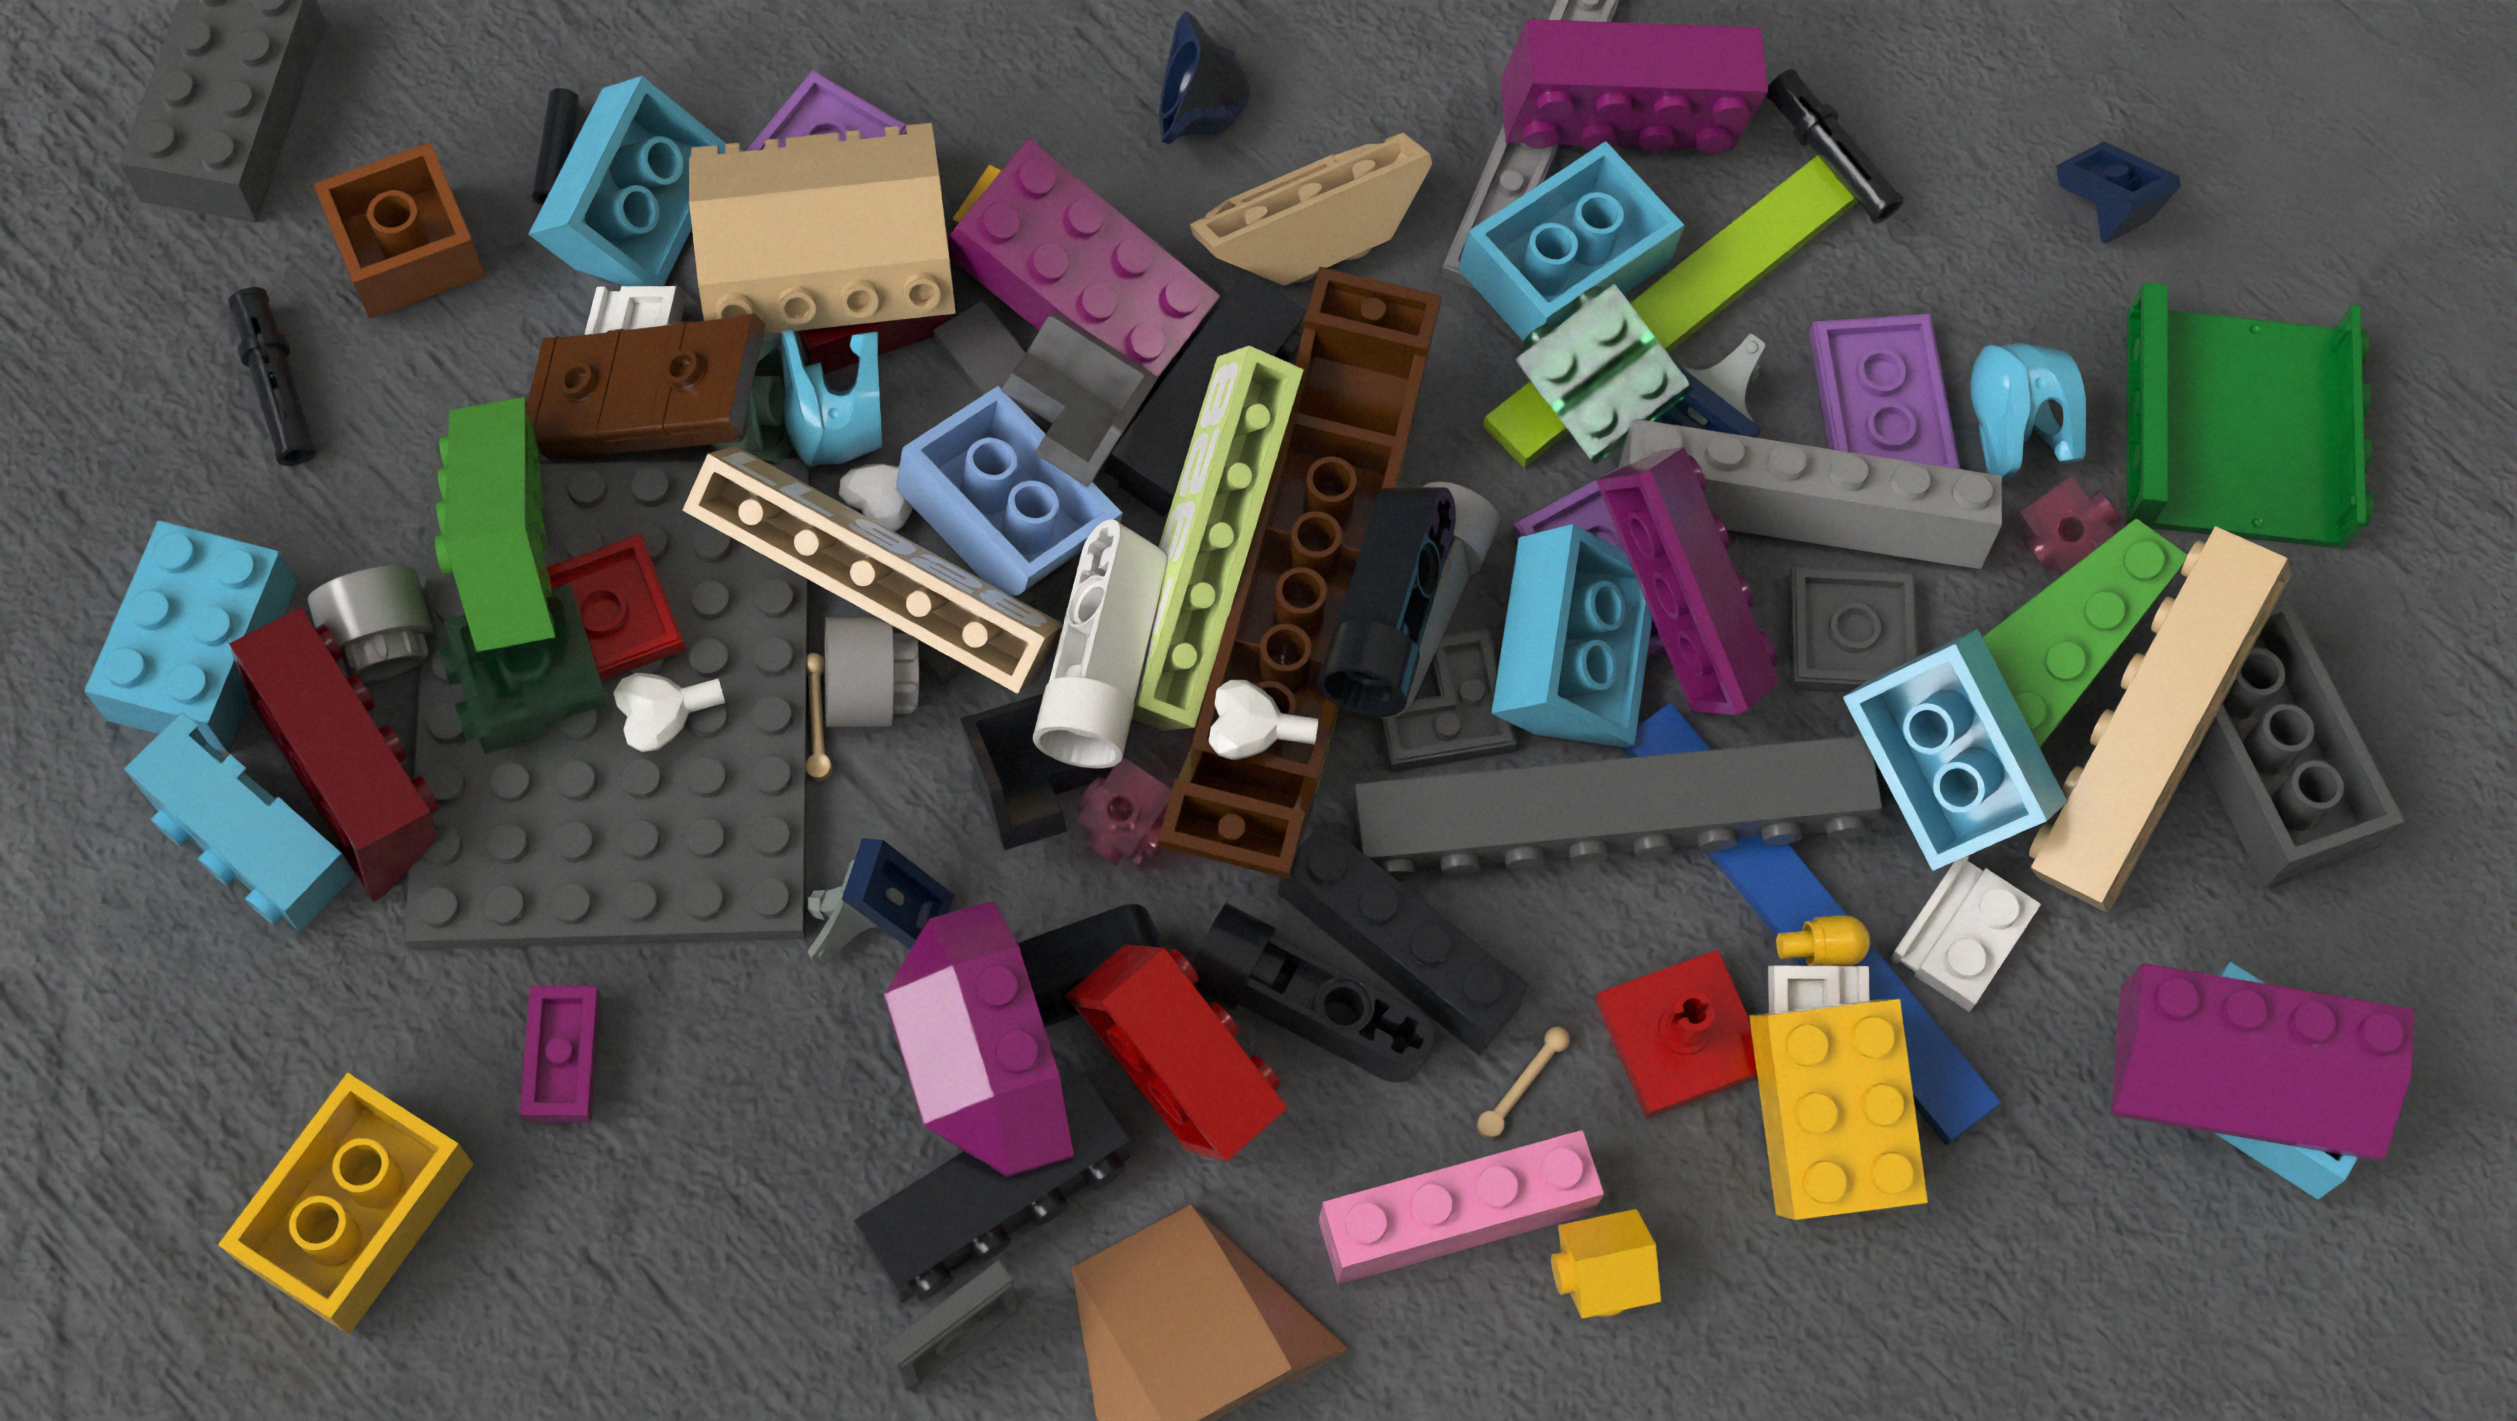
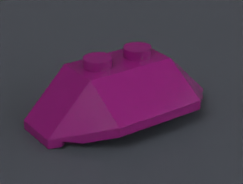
(978, 1043)

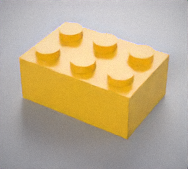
(1838, 1109)
(347, 1203)

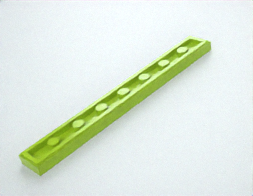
(1697, 290)

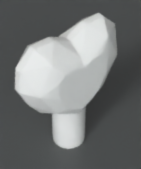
(875, 493)
(659, 707)
(1253, 722)

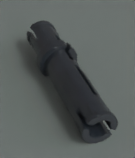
(1819, 128)
(252, 318)

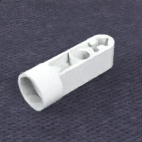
(1101, 649)

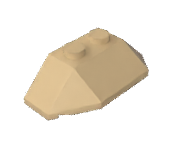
(1318, 212)

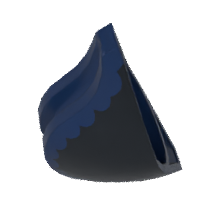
(1201, 84)

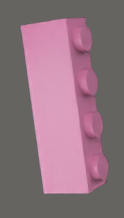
(1460, 1207)

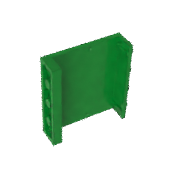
(2246, 424)

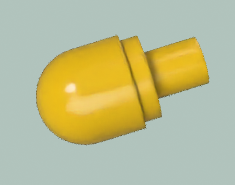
(1826, 942)

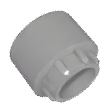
(376, 621)
(868, 672)

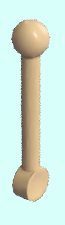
(818, 764)
(1491, 1122)

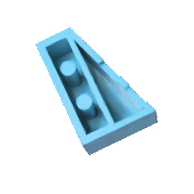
(238, 826)

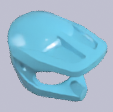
(2011, 398)
(828, 423)

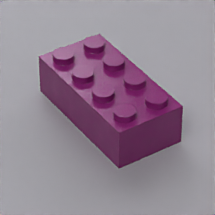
(1632, 85)
(1061, 248)

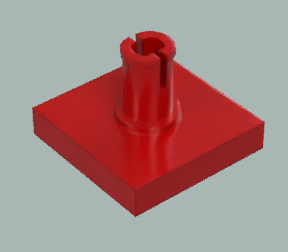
(1680, 1033)

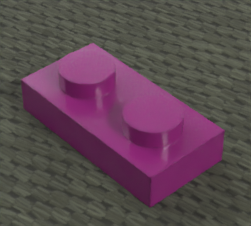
(560, 1054)

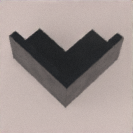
(1016, 776)

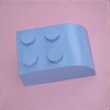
(996, 498)

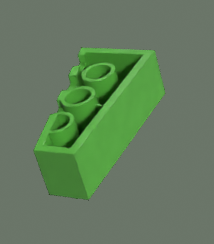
(495, 523)
(2079, 622)

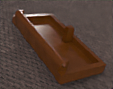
(645, 387)

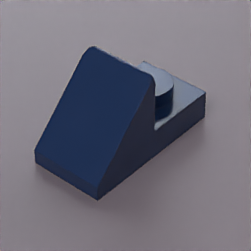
(2120, 184)

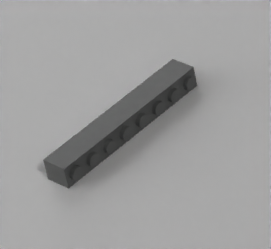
(1618, 807)

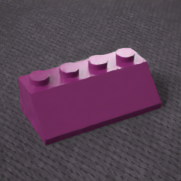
(1690, 582)
(2261, 1061)

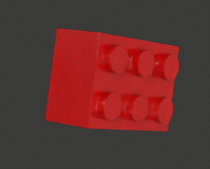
(1178, 1050)

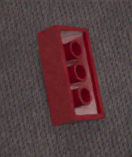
(337, 749)

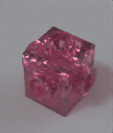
(2053, 512)
(1110, 800)

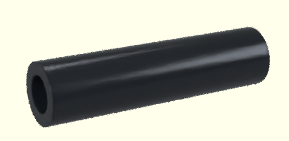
(555, 140)

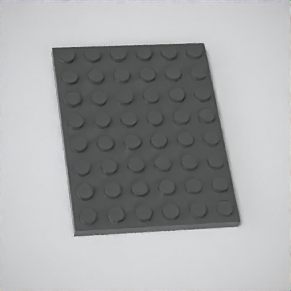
(579, 827)

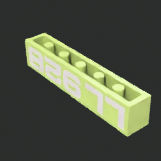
(1212, 529)

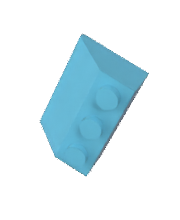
(625, 187)
(1573, 640)

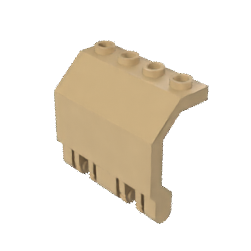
(821, 230)

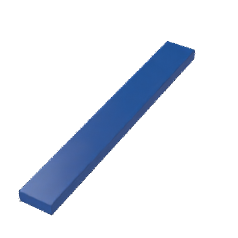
(1788, 895)

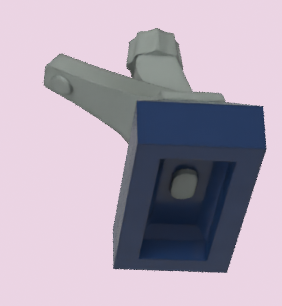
(1720, 393)
(880, 892)

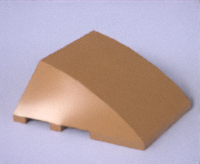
(1189, 1325)

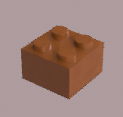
(399, 230)

